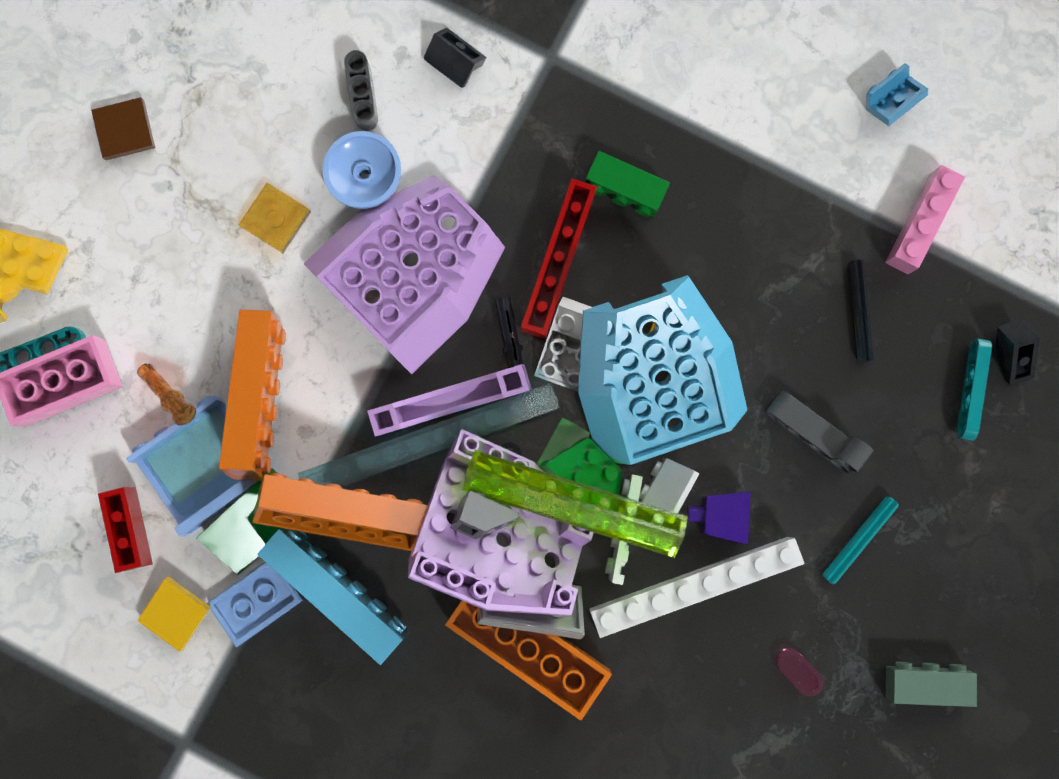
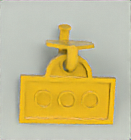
(27, 265)

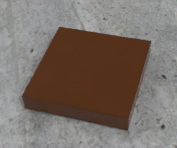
(123, 128)

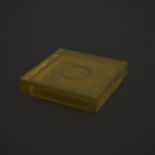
(274, 218)

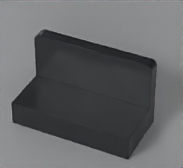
(453, 56)

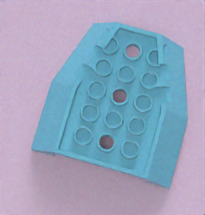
(619, 369)

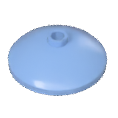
(357, 154)

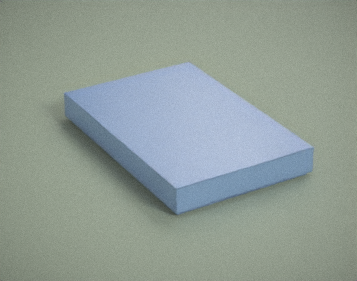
(253, 603)

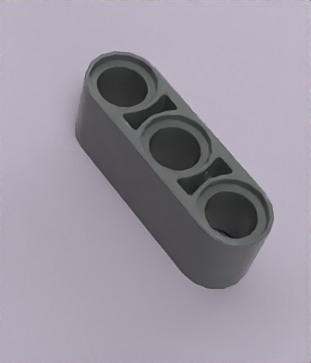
(356, 79)

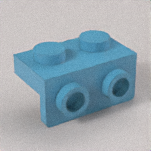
(895, 95)

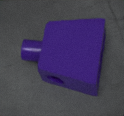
(723, 516)

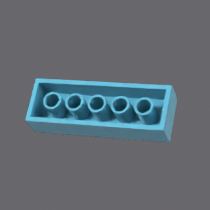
(334, 593)

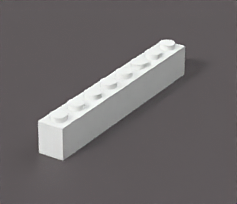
(696, 586)

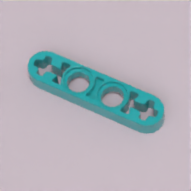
(34, 347)
(974, 389)

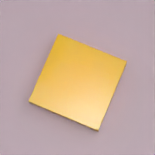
(174, 614)

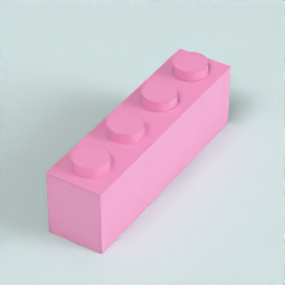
(925, 219)

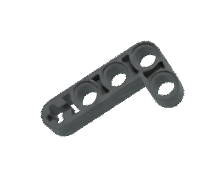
(842, 451)

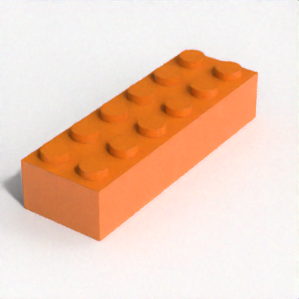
(252, 396)
(338, 512)
(541, 660)

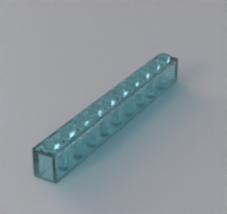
(435, 438)

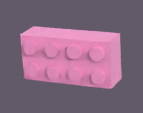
(58, 381)

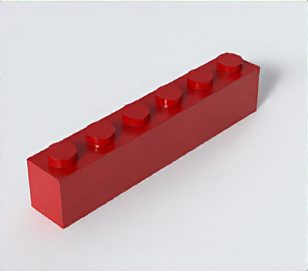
(558, 259)

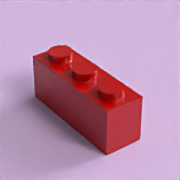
(125, 529)

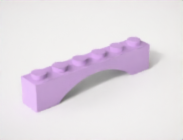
(449, 400)

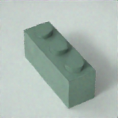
(931, 685)

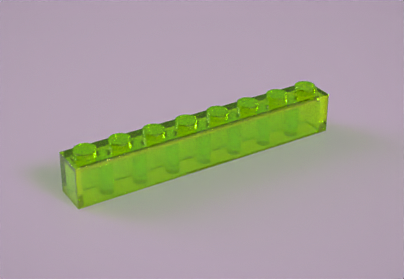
(575, 503)

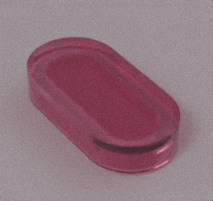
(799, 672)

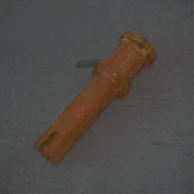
(170, 399)

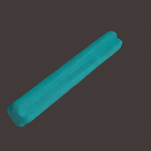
(860, 540)

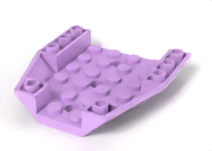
(416, 303)
(480, 568)

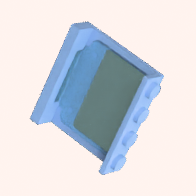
(185, 467)

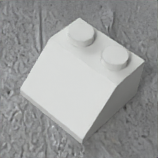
(668, 486)

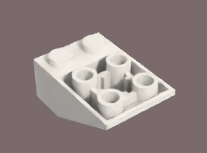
(562, 348)

